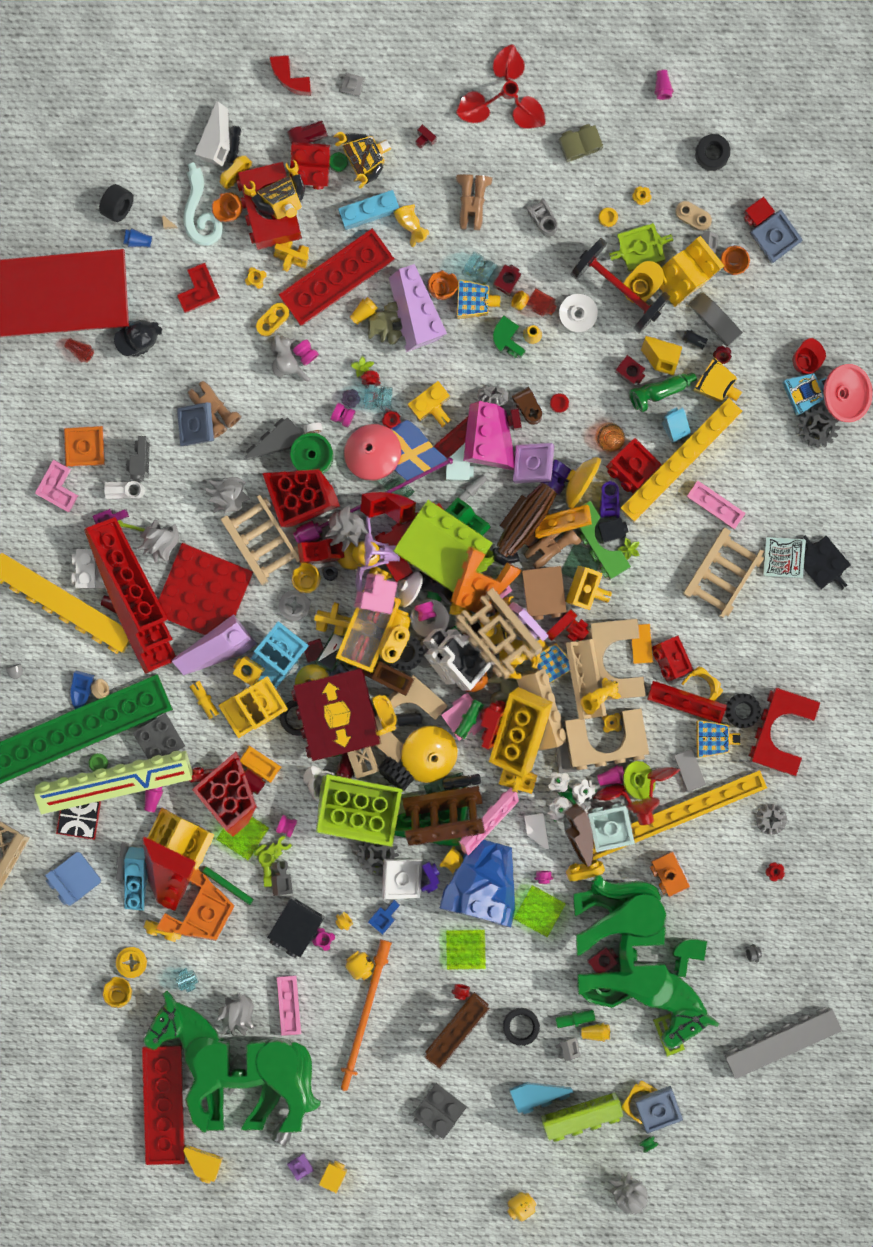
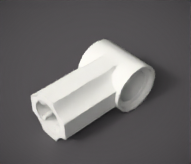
(121, 490)

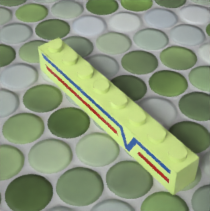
(113, 782)

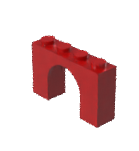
(266, 231)
(401, 568)
(765, 751)

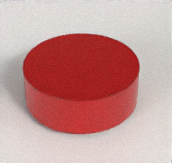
(559, 403)

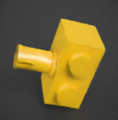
(430, 403)
(585, 588)

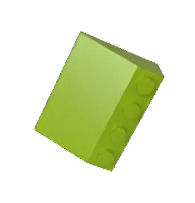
(439, 544)
(358, 810)
(582, 1116)

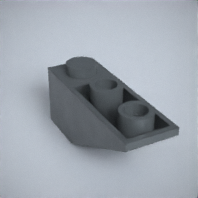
(278, 440)

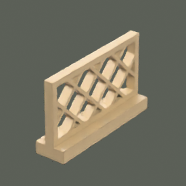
(12, 852)

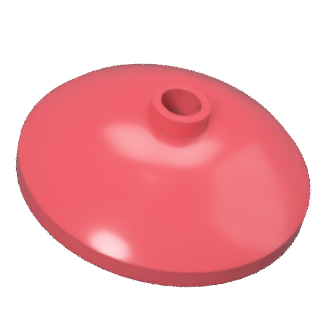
(854, 389)
(380, 460)

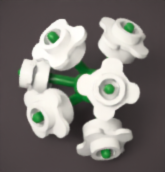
(580, 790)

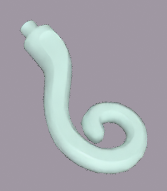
(196, 182)

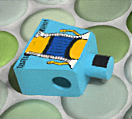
(804, 392)

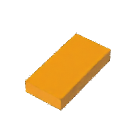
(642, 647)
(260, 764)

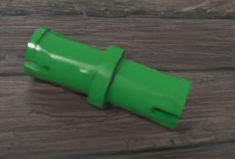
(469, 719)
(575, 1019)

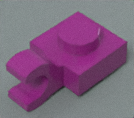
(108, 514)

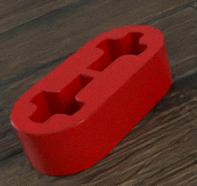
(561, 624)

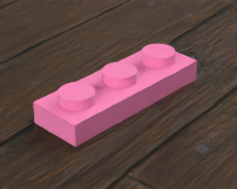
(716, 505)
(289, 1005)

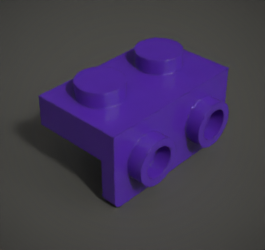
(432, 872)

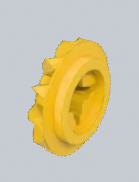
(124, 969)

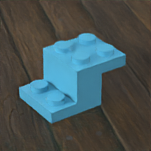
(278, 654)

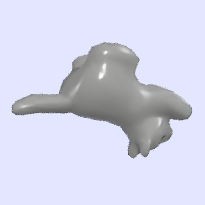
(285, 362)

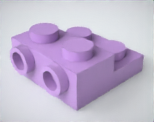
(528, 621)

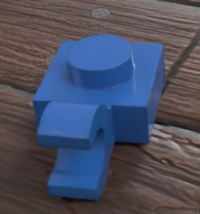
(382, 918)

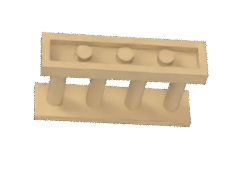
(243, 540)
(705, 573)

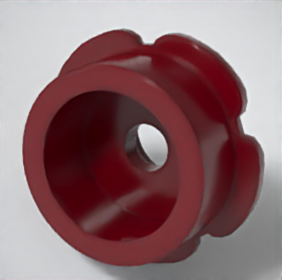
(726, 357)

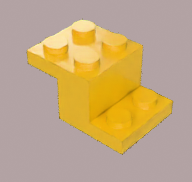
(689, 270)
(253, 707)
(181, 836)

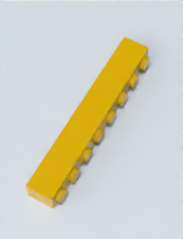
(680, 460)
(63, 603)

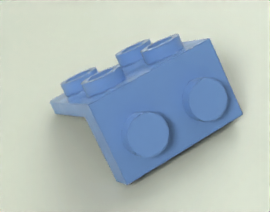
(73, 879)

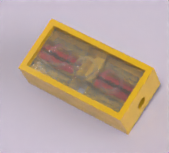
(365, 636)

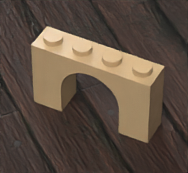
(603, 636)
(419, 695)
(633, 743)

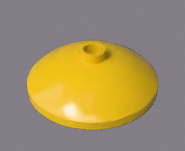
(580, 480)
(423, 745)

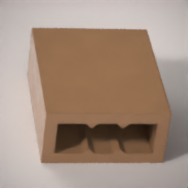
(544, 592)

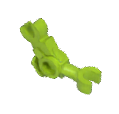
(268, 856)

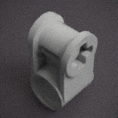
(541, 215)

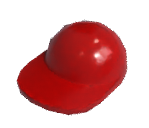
(809, 357)

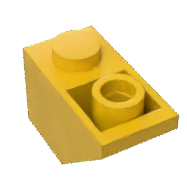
(661, 354)

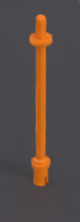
(380, 961)

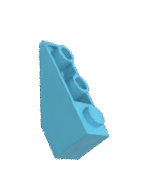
(676, 424)
(135, 879)
(535, 1094)

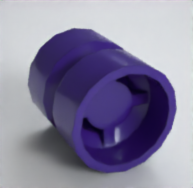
(559, 476)

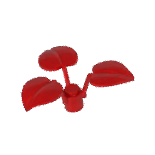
(509, 65)
(644, 807)

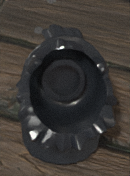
(137, 337)

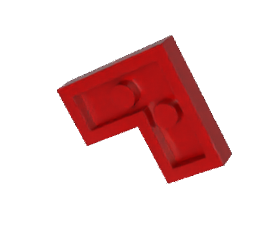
(203, 291)

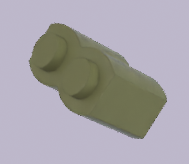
(580, 143)

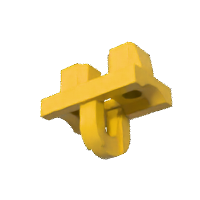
(290, 256)
(324, 618)
(523, 784)

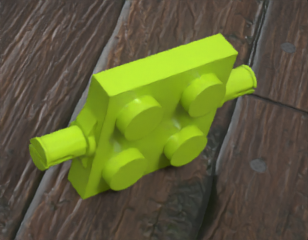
(640, 246)

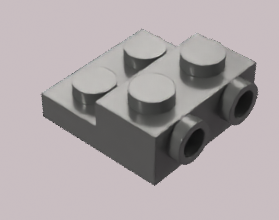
(139, 464)
(439, 1111)

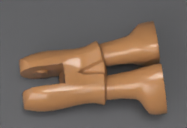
(472, 204)
(217, 405)
(549, 547)

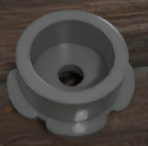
(753, 953)

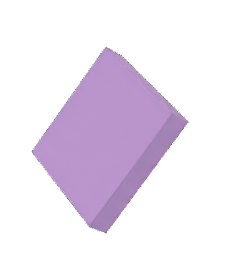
(533, 463)

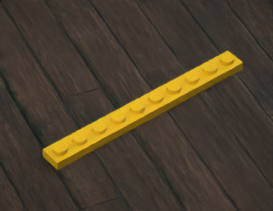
(694, 808)

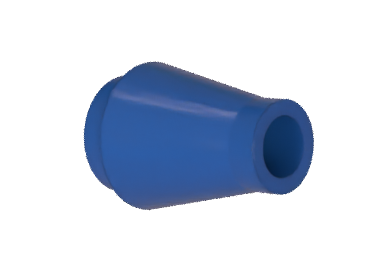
(137, 239)

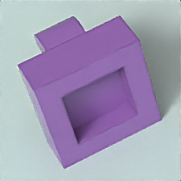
(300, 1167)

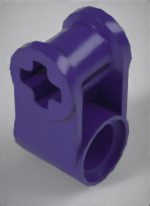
(610, 502)

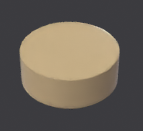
(100, 688)

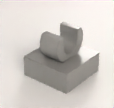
(352, 84)
(711, 239)
(569, 1048)

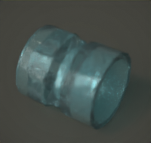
(479, 268)
(378, 398)

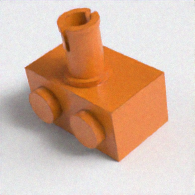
(670, 874)

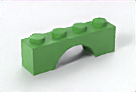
(612, 562)

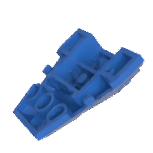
(483, 885)

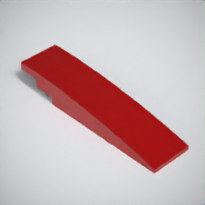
(131, 595)

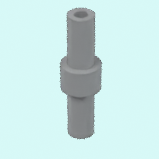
(471, 489)
(121, 861)

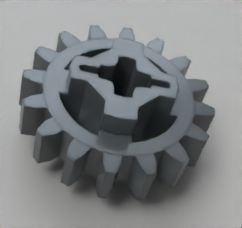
(821, 436)
(371, 860)

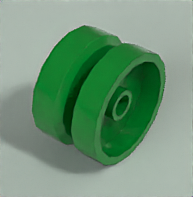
(317, 444)

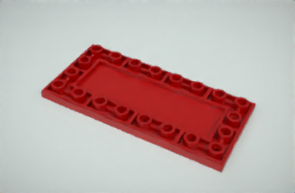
(63, 293)

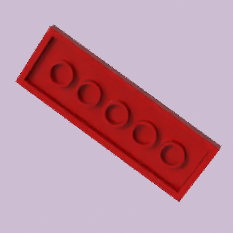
(336, 277)
(163, 1105)

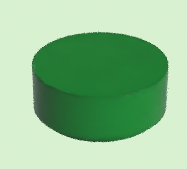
(338, 162)

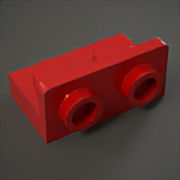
(672, 658)

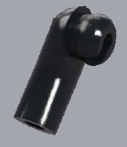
(499, 558)

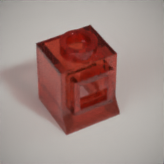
(541, 303)

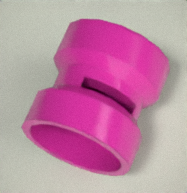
(306, 352)
(347, 416)

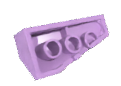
(219, 645)

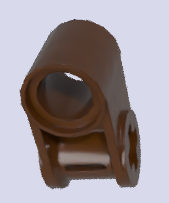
(526, 403)

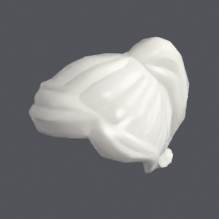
(313, 778)

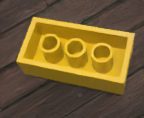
(520, 732)

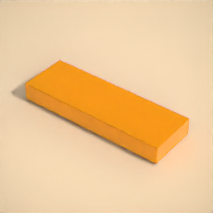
(564, 521)

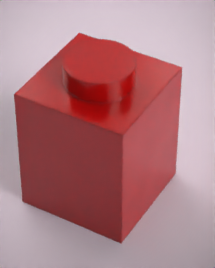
(758, 212)

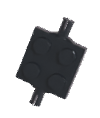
(824, 562)

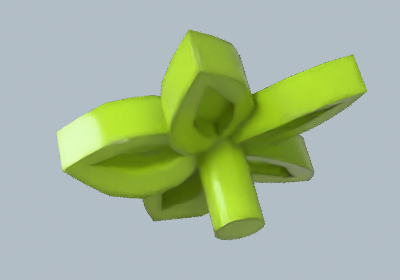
(361, 366)
(629, 548)

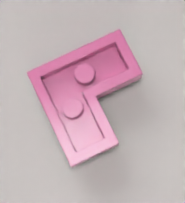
(52, 487)

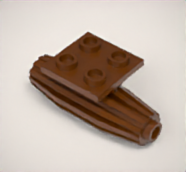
(524, 519)

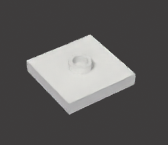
(401, 878)

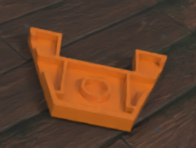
(475, 584)
(206, 914)

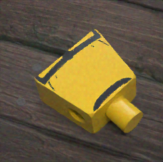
(717, 383)

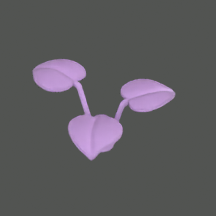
(386, 553)

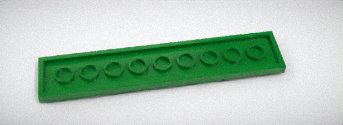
(82, 727)

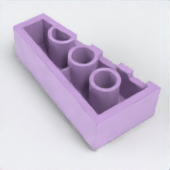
(415, 309)

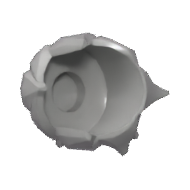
(227, 494)
(345, 528)
(159, 541)
(236, 1015)
(629, 1194)

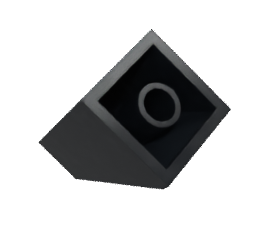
(295, 927)

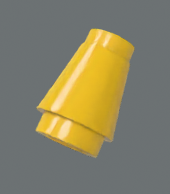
(363, 310)
(532, 339)
(596, 1032)

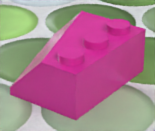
(488, 436)

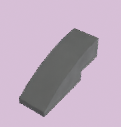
(715, 319)

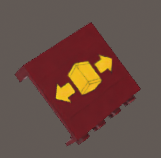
(336, 714)

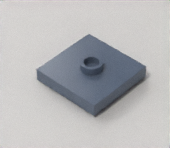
(776, 236)
(195, 424)
(658, 1109)

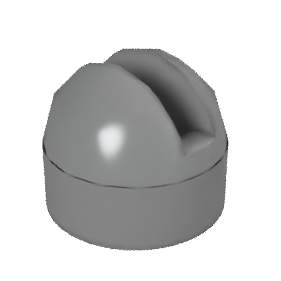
(15, 671)

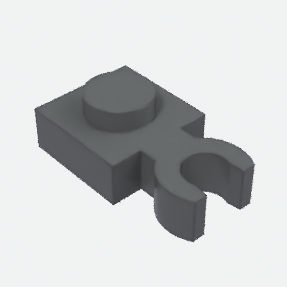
(281, 881)

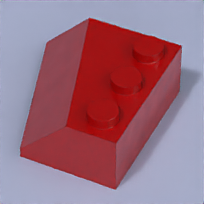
(300, 495)
(228, 795)
(167, 873)

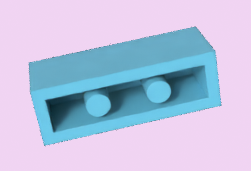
(368, 210)

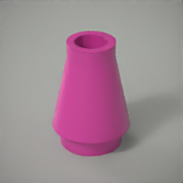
(663, 86)
(611, 776)
(152, 798)

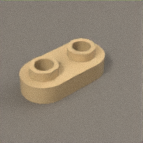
(693, 216)

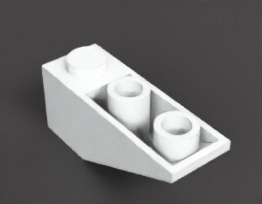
(215, 139)

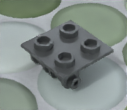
(159, 737)

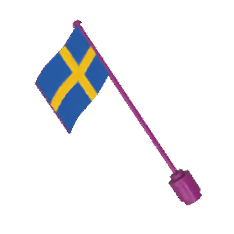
(416, 461)

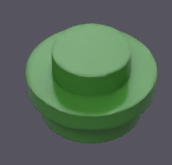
(98, 761)

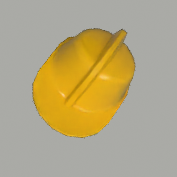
(645, 280)

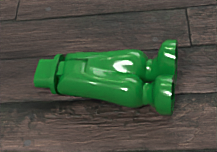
(659, 390)

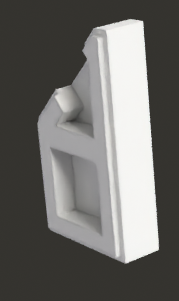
(536, 829)

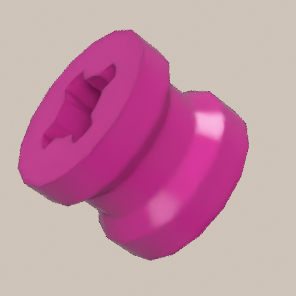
(425, 611)
(286, 826)

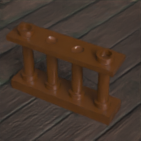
(441, 801)
(456, 1030)

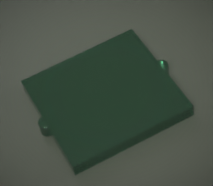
(579, 557)

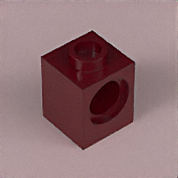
(507, 288)
(629, 362)
(593, 960)

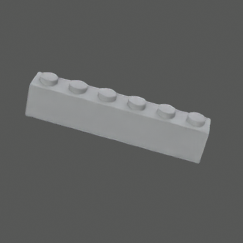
(782, 1043)

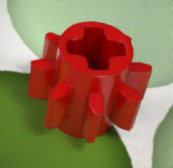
(577, 630)

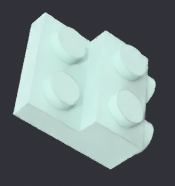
(611, 827)

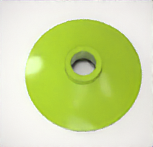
(637, 771)

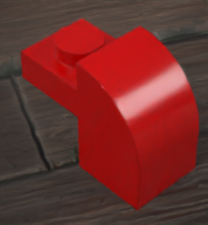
(320, 552)

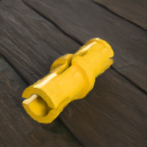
(204, 700)

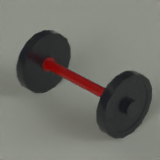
(589, 259)

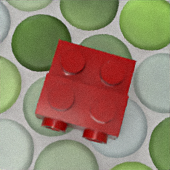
(312, 162)
(633, 466)
(491, 720)

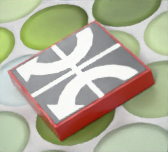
(79, 820)

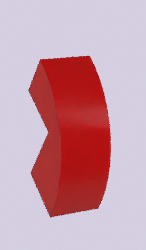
(282, 72)
(395, 506)

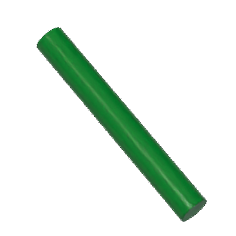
(227, 885)

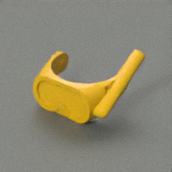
(715, 690)
(386, 714)
(642, 1086)

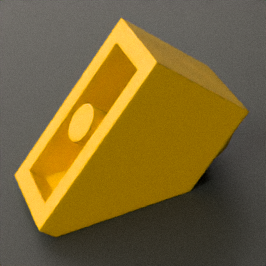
(203, 1163)

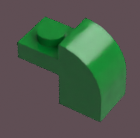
(502, 338)
(466, 515)
(687, 949)

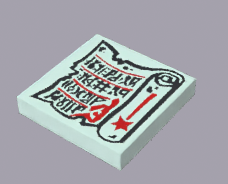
(784, 557)

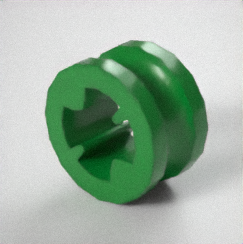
(648, 1144)

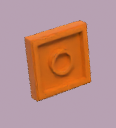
(84, 446)

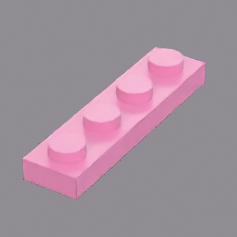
(491, 819)

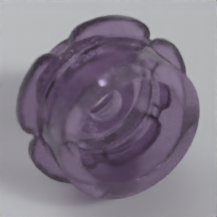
(350, 403)

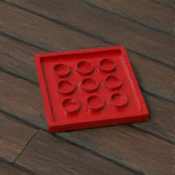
(203, 590)

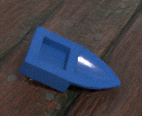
(80, 688)

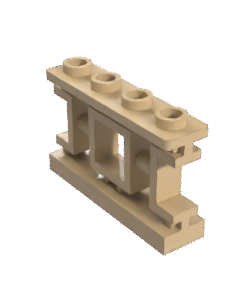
(510, 624)

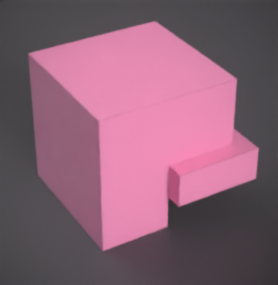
(377, 594)
(454, 715)

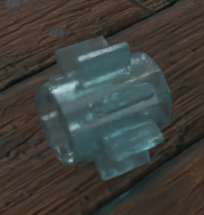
(186, 980)

